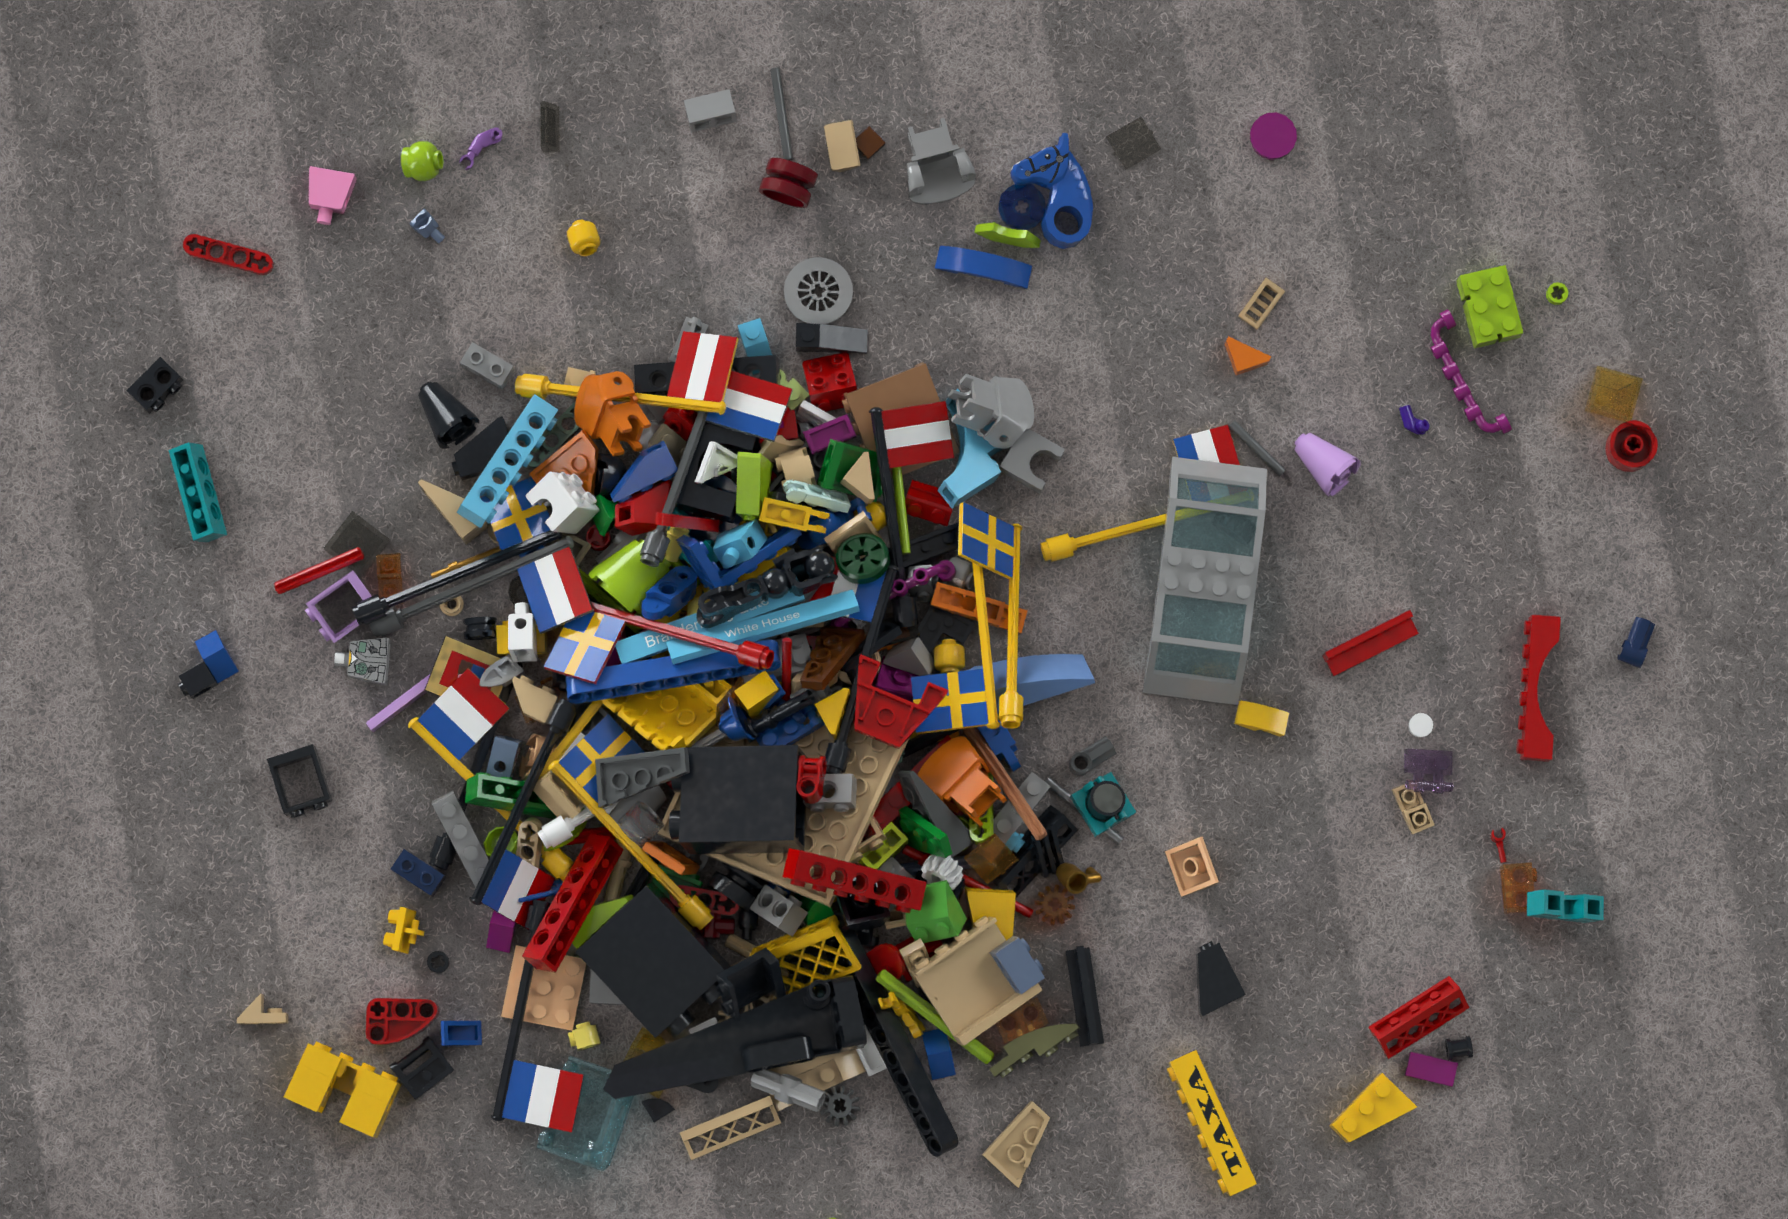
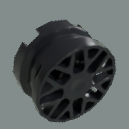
(480, 628)

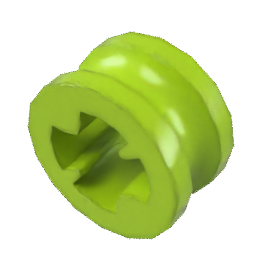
(1550, 290)

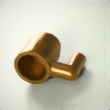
(1076, 880)

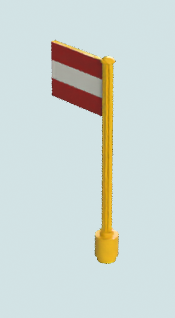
(695, 384)

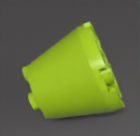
(627, 577)

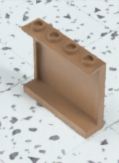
(897, 391)

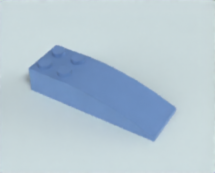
(1043, 676)

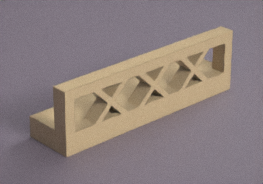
(733, 1116)

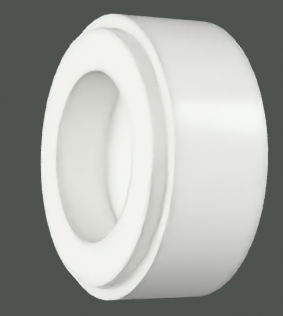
(1420, 725)

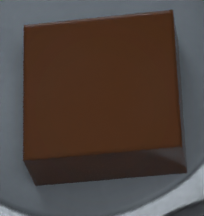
(869, 142)

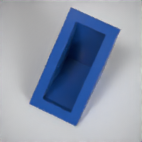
(216, 656)
(461, 1033)
(938, 1054)

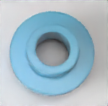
(1015, 842)

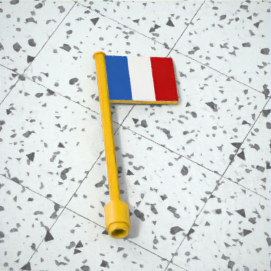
(457, 724)

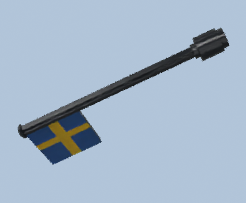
(517, 530)

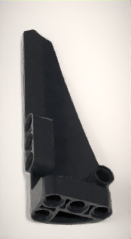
(765, 1038)

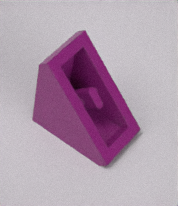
(500, 933)

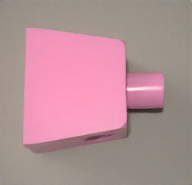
(329, 192)

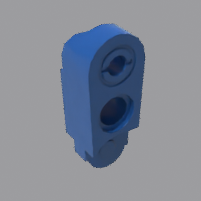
(670, 593)
(1001, 744)

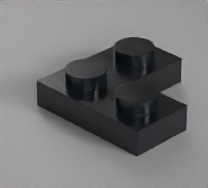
(940, 621)

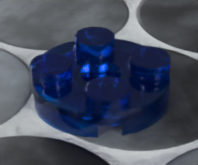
(1034, 213)

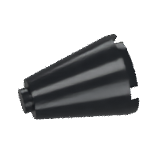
(446, 415)

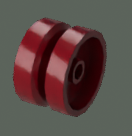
(788, 182)

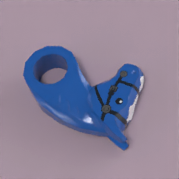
(1068, 186)

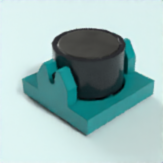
(1104, 803)

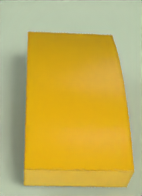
(1261, 717)

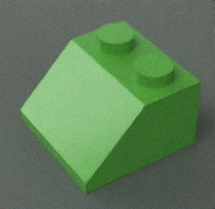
(939, 914)

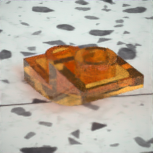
(389, 574)

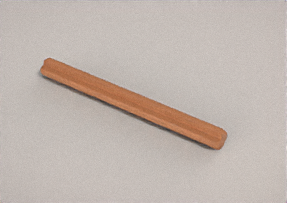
(1006, 783)

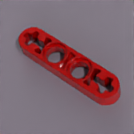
(228, 254)
(687, 522)

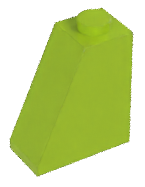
(753, 484)

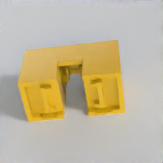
(322, 1071)

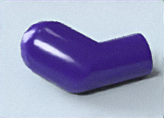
(1411, 423)

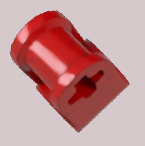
(811, 773)

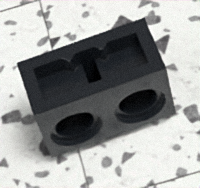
(151, 381)

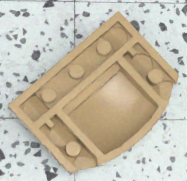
(823, 1072)

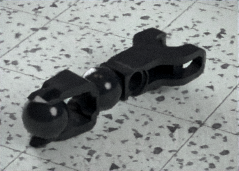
(774, 584)

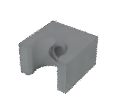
(1018, 459)

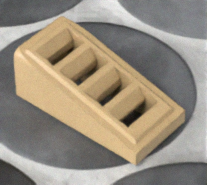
(1275, 288)

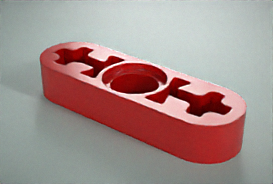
(721, 909)

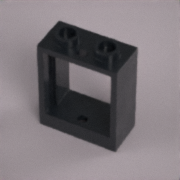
(291, 758)

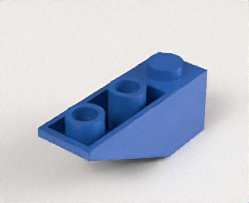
(649, 467)

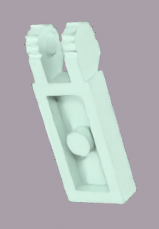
(816, 495)

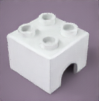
(569, 500)

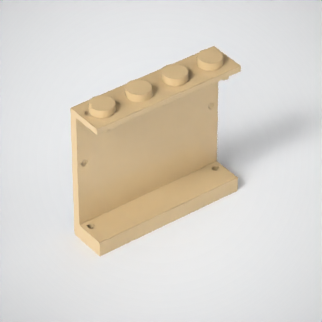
(968, 983)

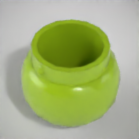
(421, 161)

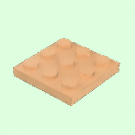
(551, 996)

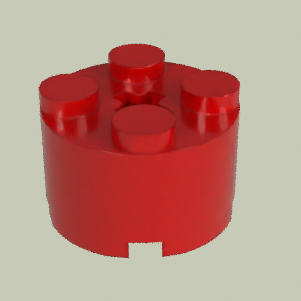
(1643, 441)

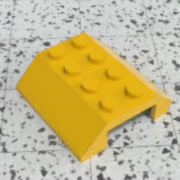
(671, 715)

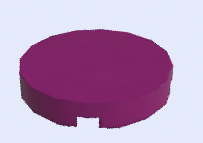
(1273, 136)

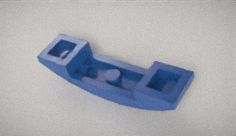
(983, 265)

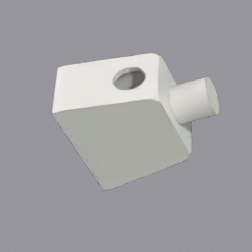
(522, 634)

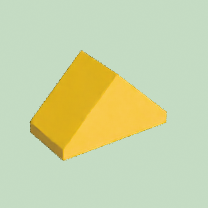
(756, 693)
(833, 710)

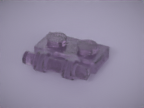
(1429, 763)

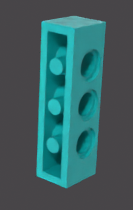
(197, 492)

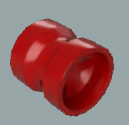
(594, 535)

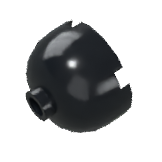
(608, 474)

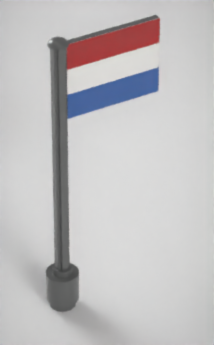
(752, 409)
(549, 581)

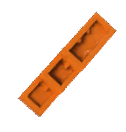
(964, 604)

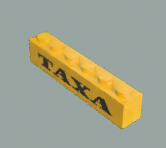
(1212, 1123)

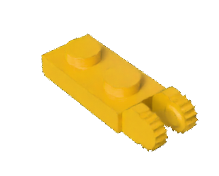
(790, 515)

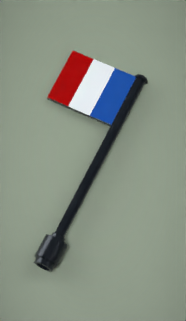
(872, 604)
(507, 875)
(531, 1090)

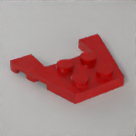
(885, 714)

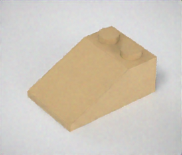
(448, 505)

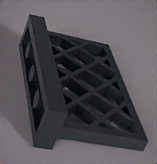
(1084, 996)

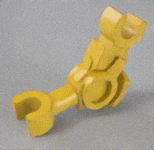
(907, 1013)

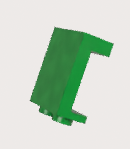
(839, 460)

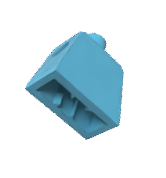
(732, 545)

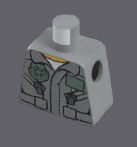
(367, 660)

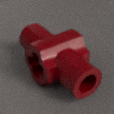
(718, 926)

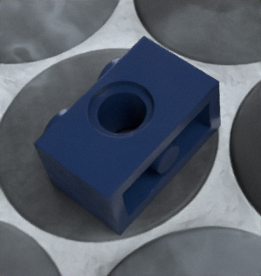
(418, 873)

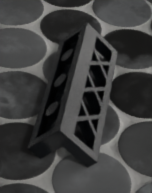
(1049, 817)

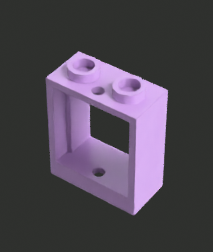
(314, 614)

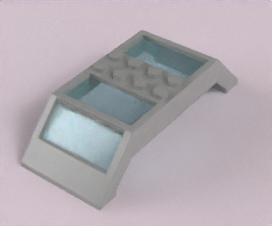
(1206, 581)

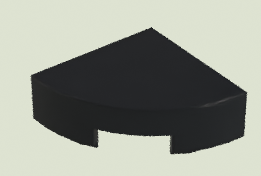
(657, 1108)

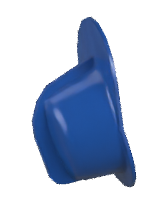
(811, 539)
(733, 722)

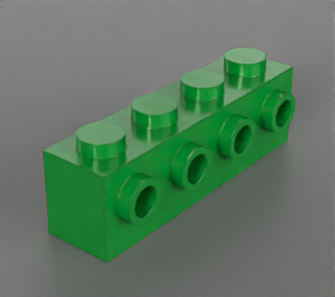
(502, 794)

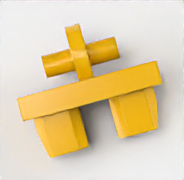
(405, 932)

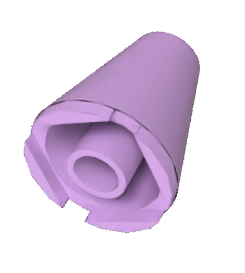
(1326, 462)

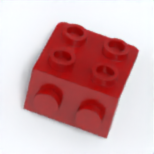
(828, 380)

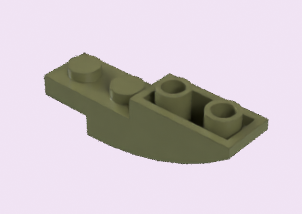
(1042, 1040)

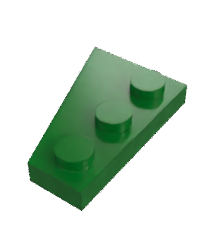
(923, 834)

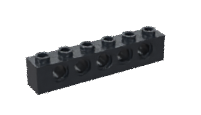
(647, 374)

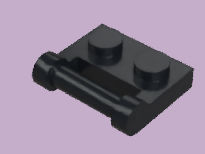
(425, 1075)

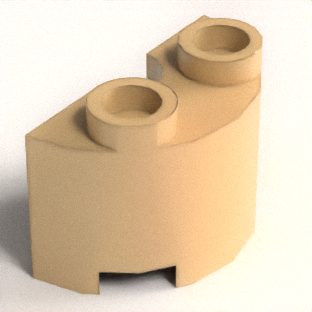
(796, 466)

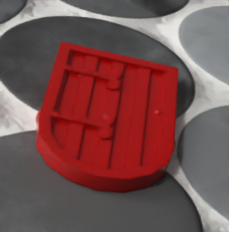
(888, 958)

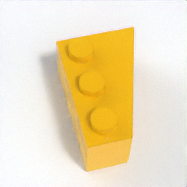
(1371, 1109)

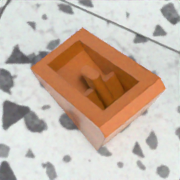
(1244, 357)

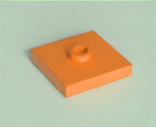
(671, 857)

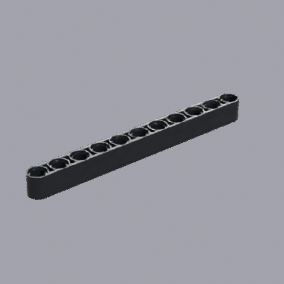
(898, 1053)

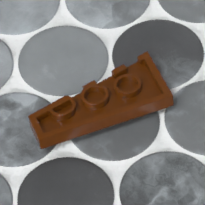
(831, 652)

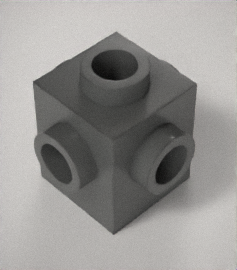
(923, 593)

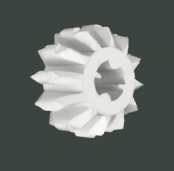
(941, 869)

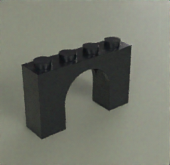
(702, 498)

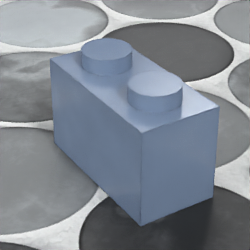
(1017, 964)

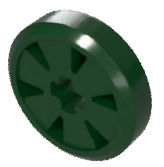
(875, 562)

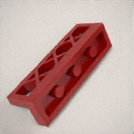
(1370, 643)
(1417, 1013)

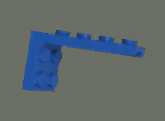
(713, 577)

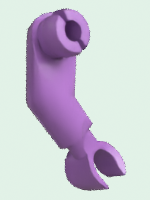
(481, 141)

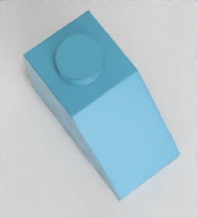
(754, 339)

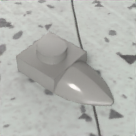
(501, 673)

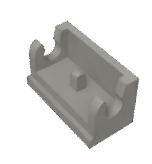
(710, 110)

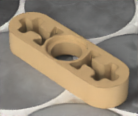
(534, 841)

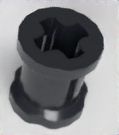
(1459, 1048)

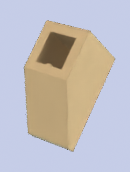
(535, 702)

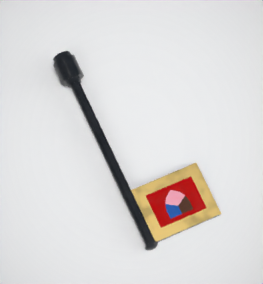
(449, 665)

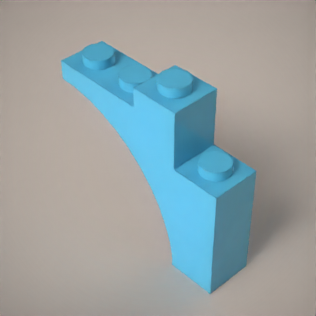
(974, 466)

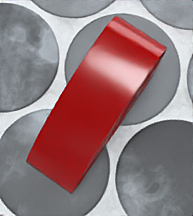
(395, 1027)

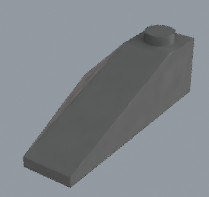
(933, 809)

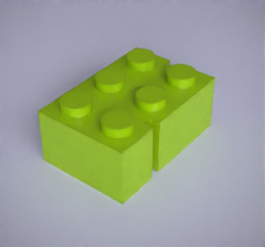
(1490, 306)

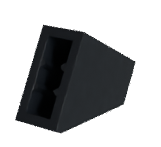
(477, 453)
(1215, 979)

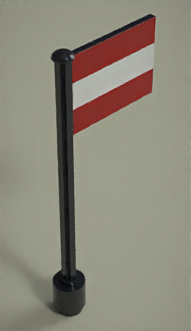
(904, 439)

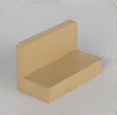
(557, 796)

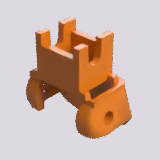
(607, 421)
(961, 775)

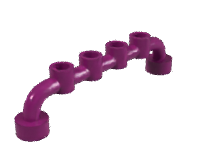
(1462, 390)
(945, 570)

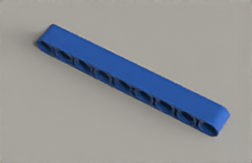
(662, 674)

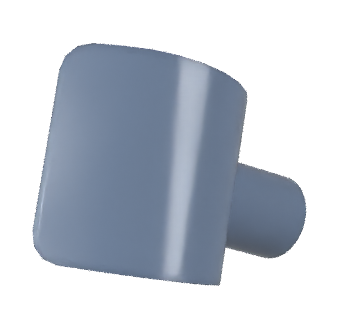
(427, 226)

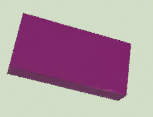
(837, 429)
(1431, 1069)

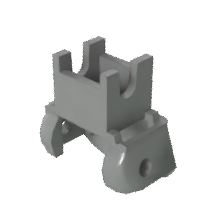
(934, 169)
(999, 398)

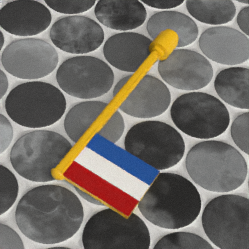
(1208, 445)

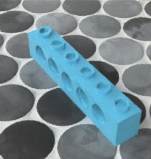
(473, 507)

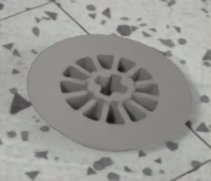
(818, 265)

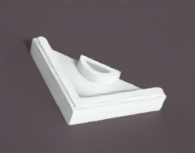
(715, 462)

